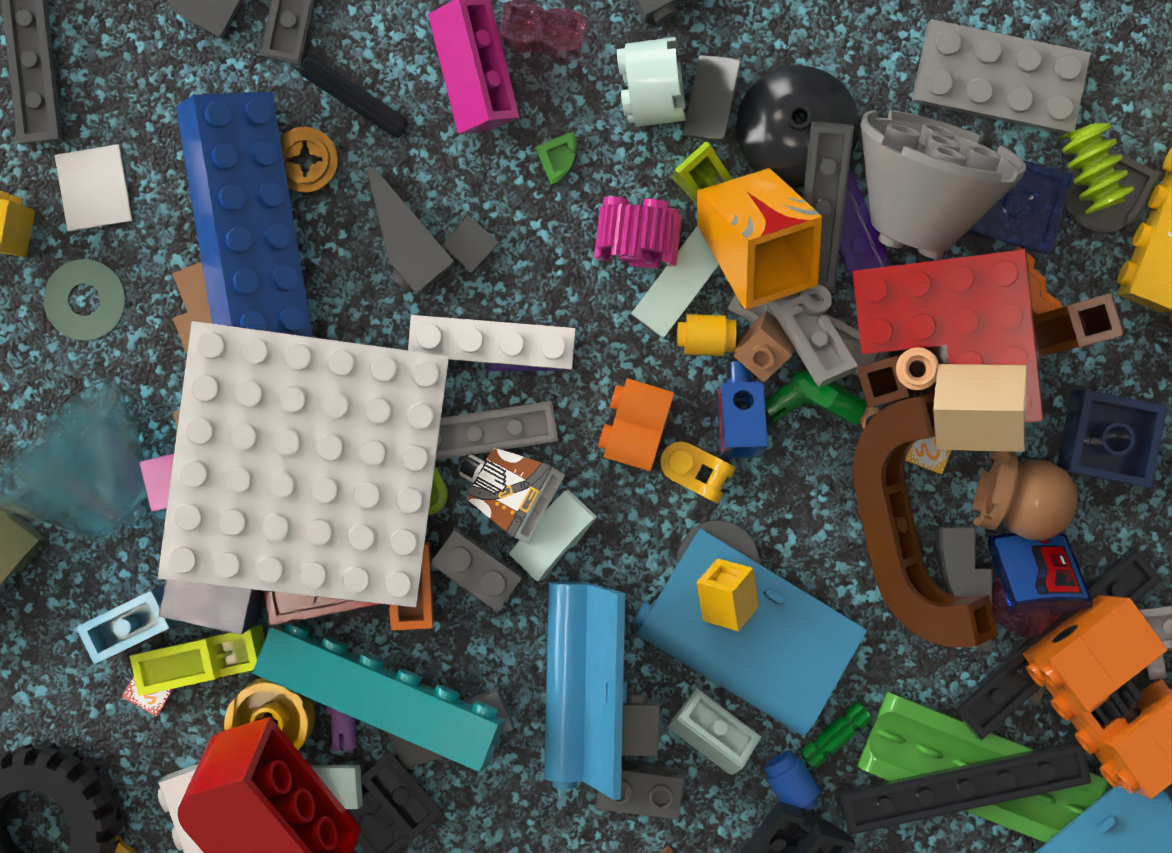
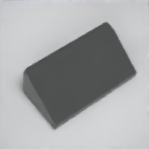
(711, 98)

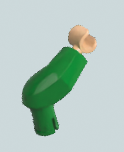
(830, 397)

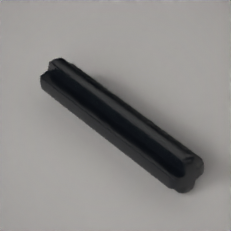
(353, 96)

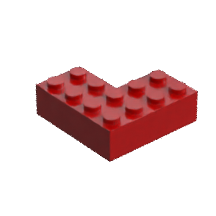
(968, 303)

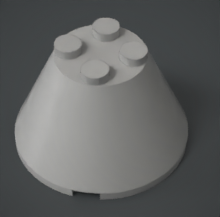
(930, 179)

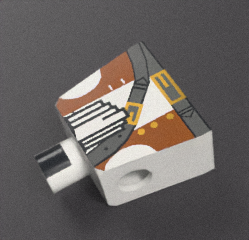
(511, 490)

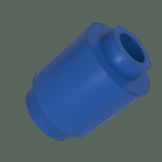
(792, 781)

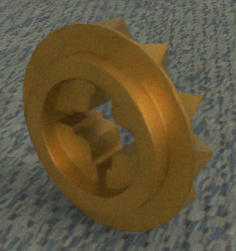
(319, 146)

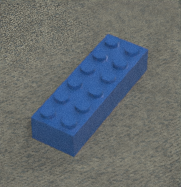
(243, 212)

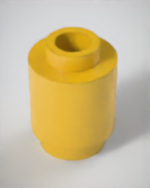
(706, 335)

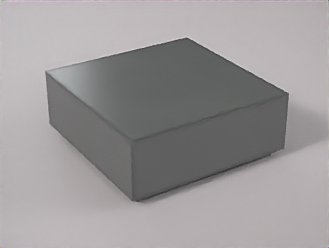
(470, 244)

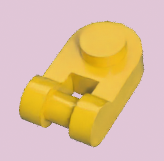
(682, 463)

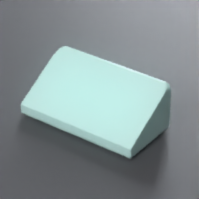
(714, 732)

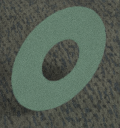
(84, 272)

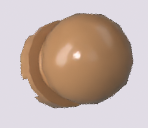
(1027, 496)

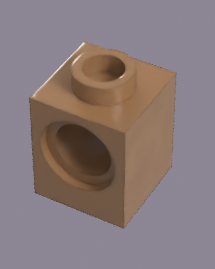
(764, 347)

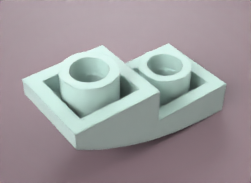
(557, 531)

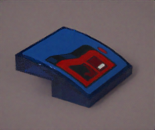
(1039, 574)

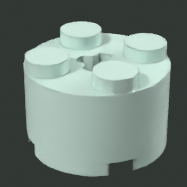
(653, 82)

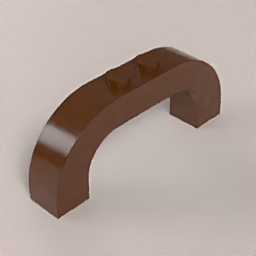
(1054, 332)
(893, 533)

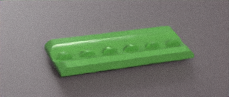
(920, 740)

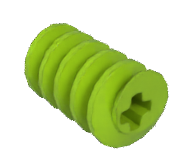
(1096, 166)

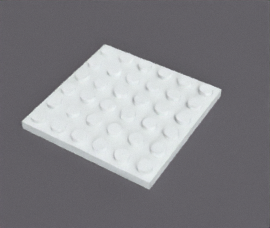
(302, 465)

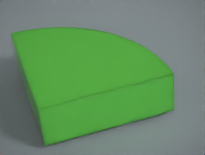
(558, 156)

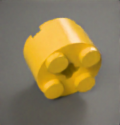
(292, 710)

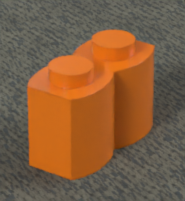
(637, 424)

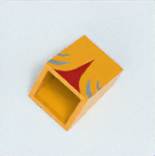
(761, 236)

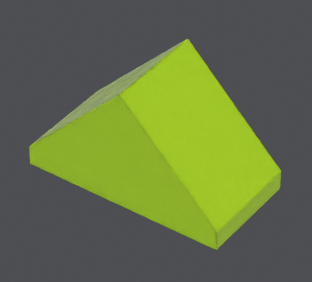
(700, 171)

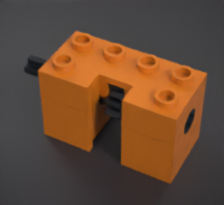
(1088, 673)

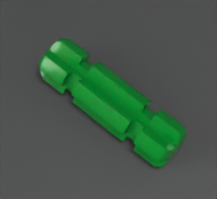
(836, 735)

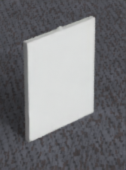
(93, 188)

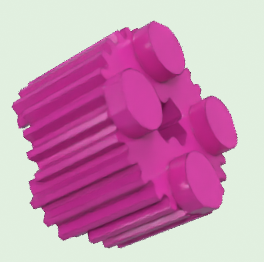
(638, 232)

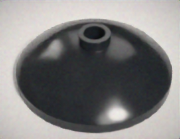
(765, 122)

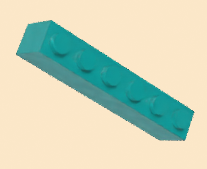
(379, 695)

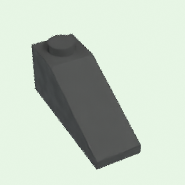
(409, 245)

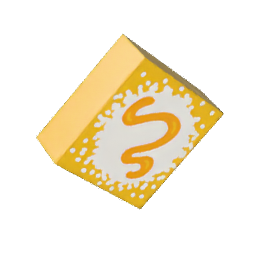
(924, 454)

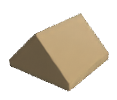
(980, 407)

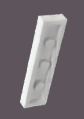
(493, 341)

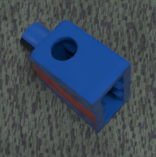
(741, 431)

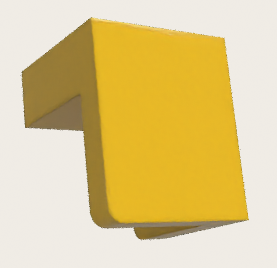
(728, 594)

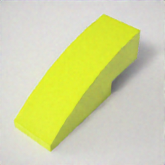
(196, 660)

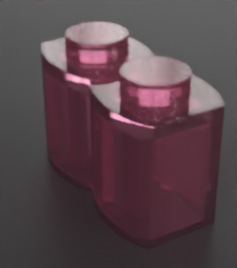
(531, 29)

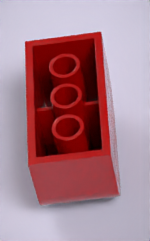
(262, 798)

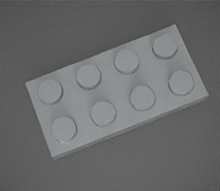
(1001, 77)

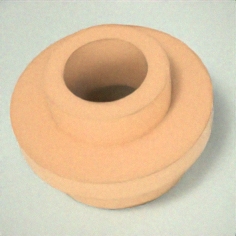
(927, 359)

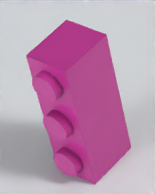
(473, 65)

